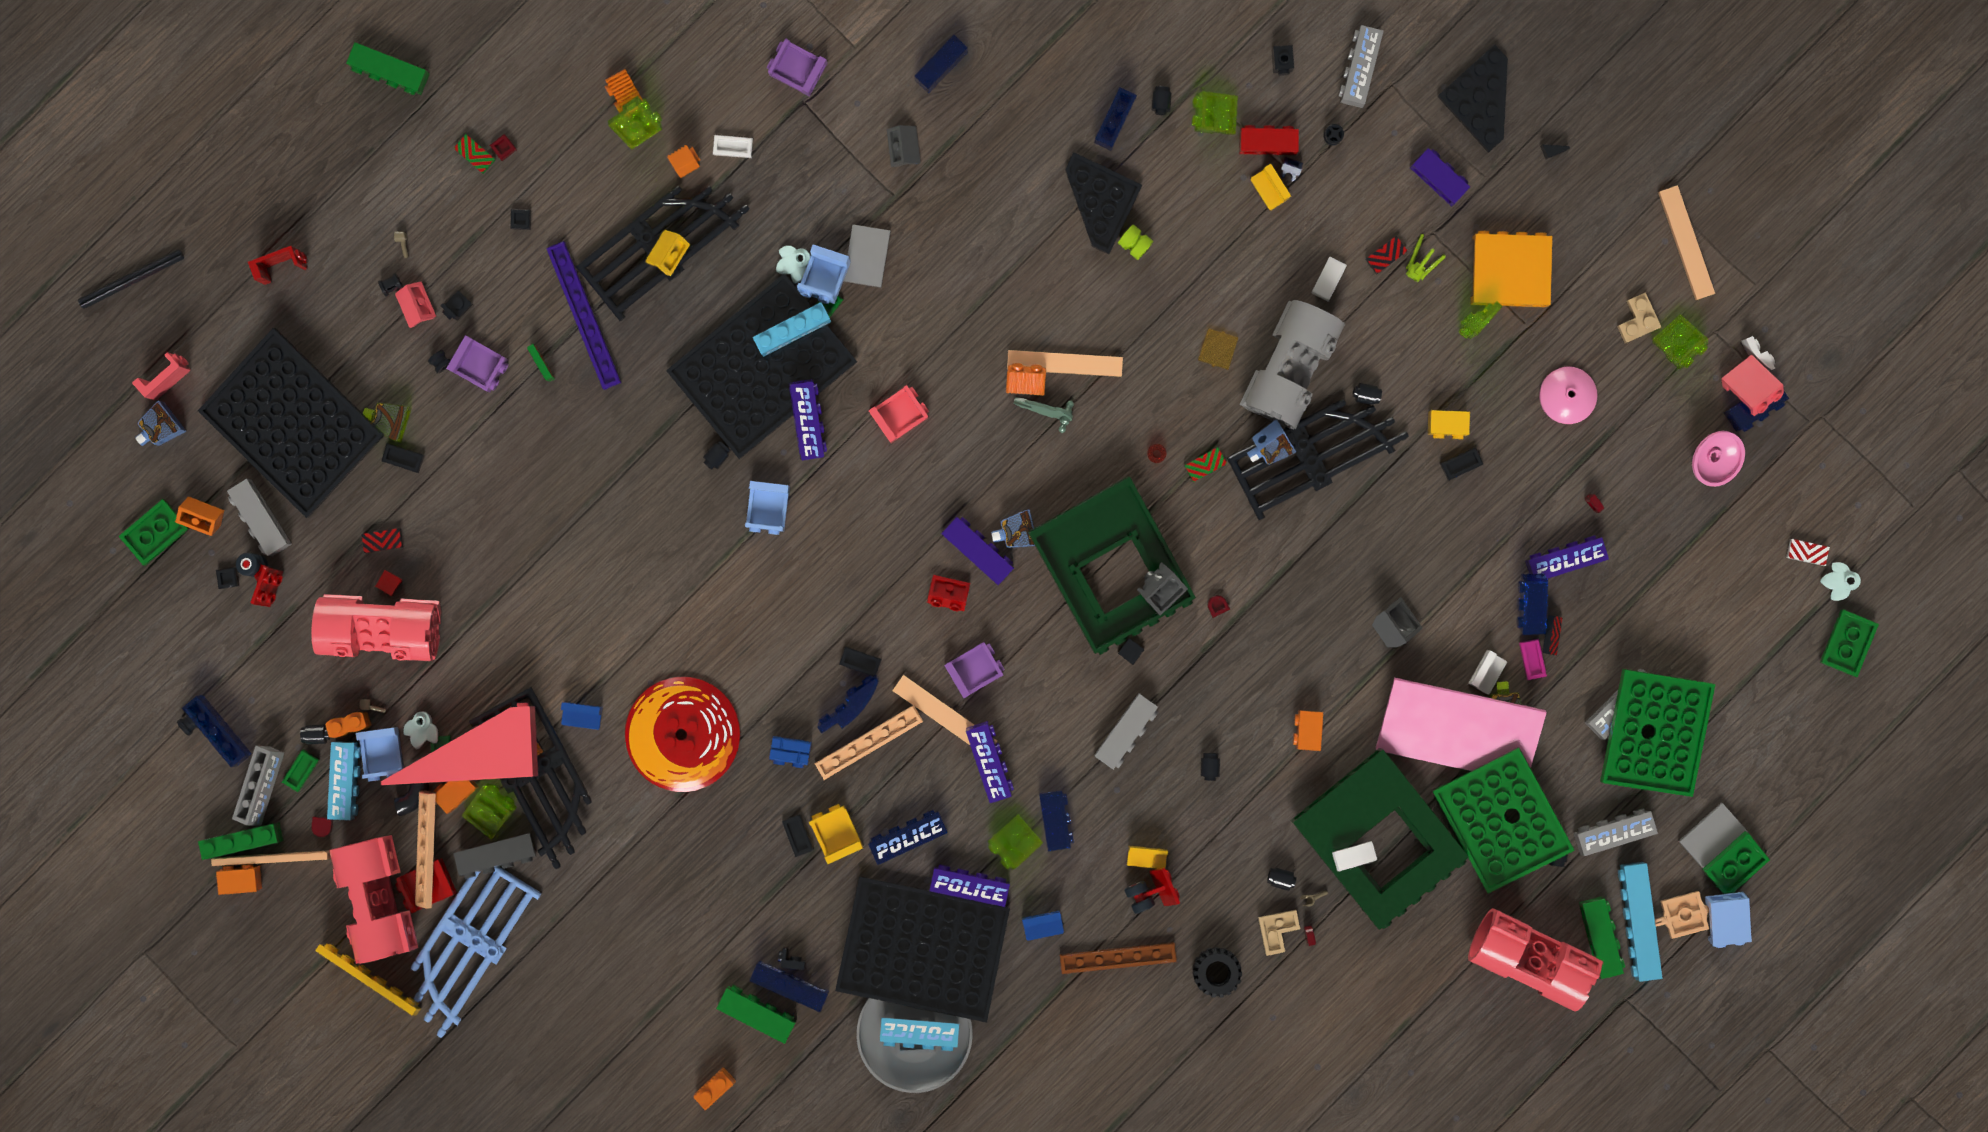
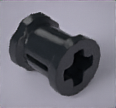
(390, 284)

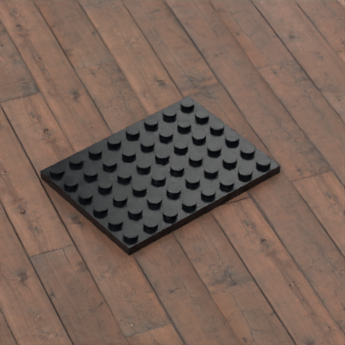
(748, 393)
(290, 422)
(922, 949)

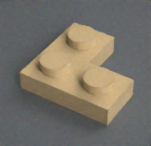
(1644, 319)
(1272, 928)

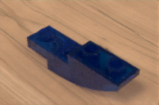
(856, 701)

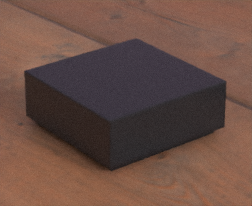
(520, 219)
(227, 578)
(1131, 651)

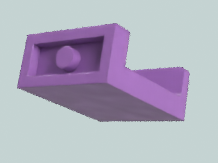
(796, 67)
(478, 364)
(974, 669)

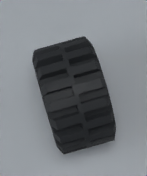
(1224, 987)

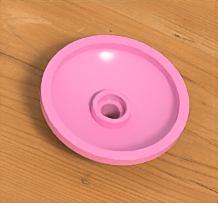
(1555, 396)
(1725, 461)

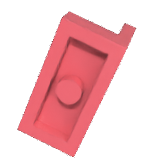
(415, 304)

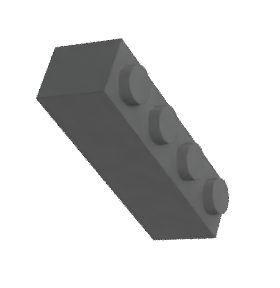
(494, 855)

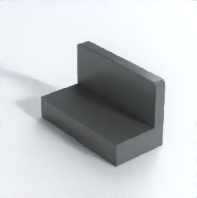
(903, 145)

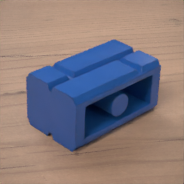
(790, 751)

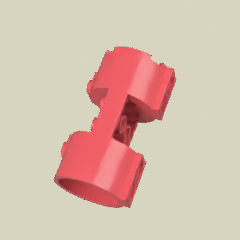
(347, 625)
(379, 927)
(1534, 959)

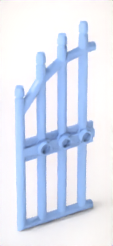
(474, 939)

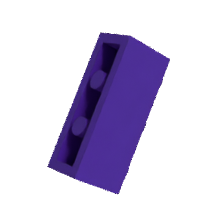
(1440, 176)

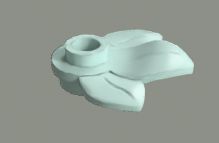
(790, 264)
(1838, 581)
(421, 732)

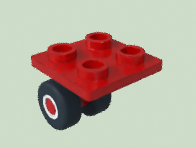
(266, 577)
(1162, 881)

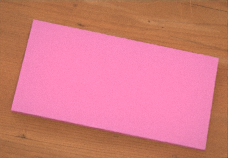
(1456, 726)

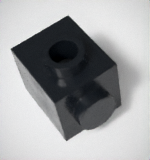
(1282, 59)

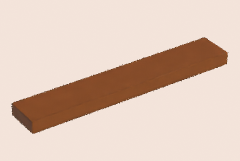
(1118, 958)

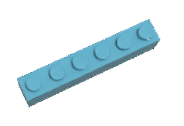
(1640, 921)

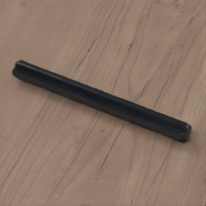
(131, 278)

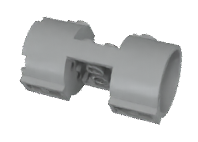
(1304, 339)

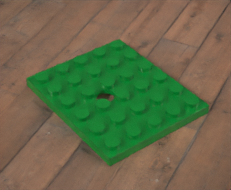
(1672, 755)
(1494, 846)

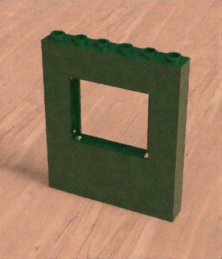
(1090, 532)
(1357, 806)

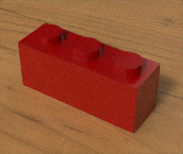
(1268, 140)

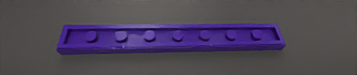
(583, 315)

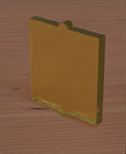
(1218, 349)

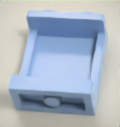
(824, 275)
(767, 507)
(380, 753)
(1729, 919)

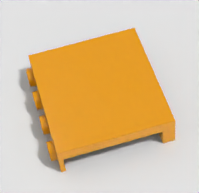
(1512, 269)

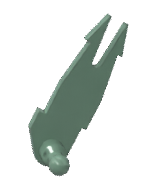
(1065, 415)

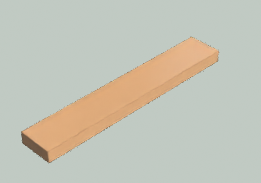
(1686, 242)
(1069, 363)
(933, 707)
(868, 742)
(425, 849)
(270, 858)

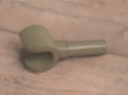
(402, 237)
(365, 705)
(1311, 898)

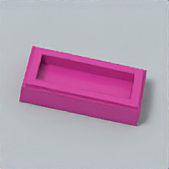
(1532, 659)

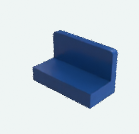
(581, 715)
(1043, 925)

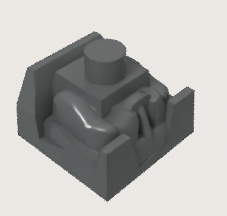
(1162, 588)
(1396, 624)

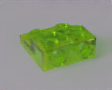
(1215, 113)
(636, 122)
(1474, 323)
(1681, 342)
(489, 810)
(1014, 842)

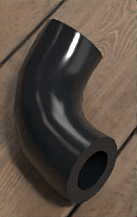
(410, 801)

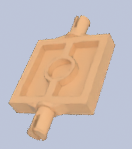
(1684, 915)

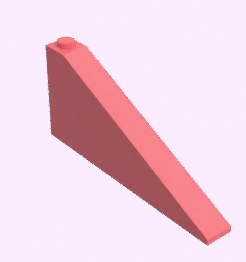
(492, 750)

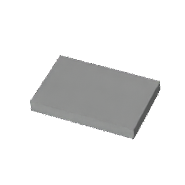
(867, 255)
(1712, 835)

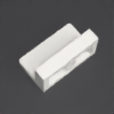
(1487, 672)

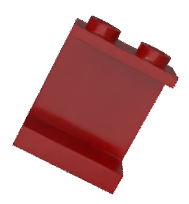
(259, 266)
(441, 887)

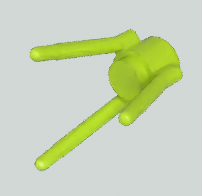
(1416, 270)

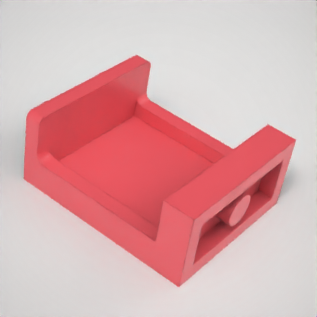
(165, 380)
(1753, 385)
(899, 413)

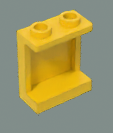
(835, 833)

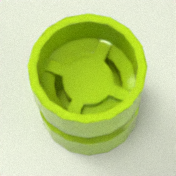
(1135, 242)

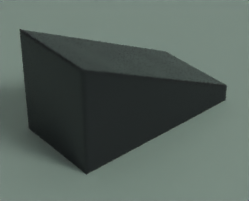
(1552, 150)

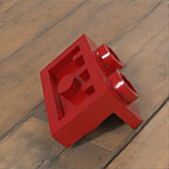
(948, 593)

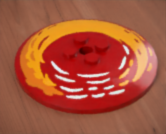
(710, 729)

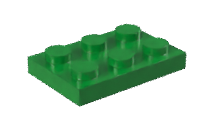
(153, 532)
(1849, 643)
(1736, 864)

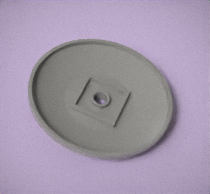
(909, 1068)

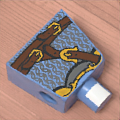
(159, 425)
(1271, 444)
(1015, 530)

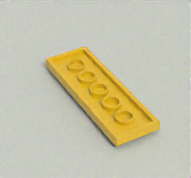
(363, 974)

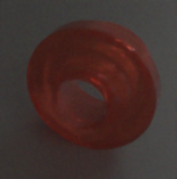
(1152, 458)

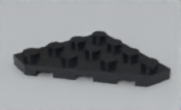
(1480, 98)
(1102, 199)

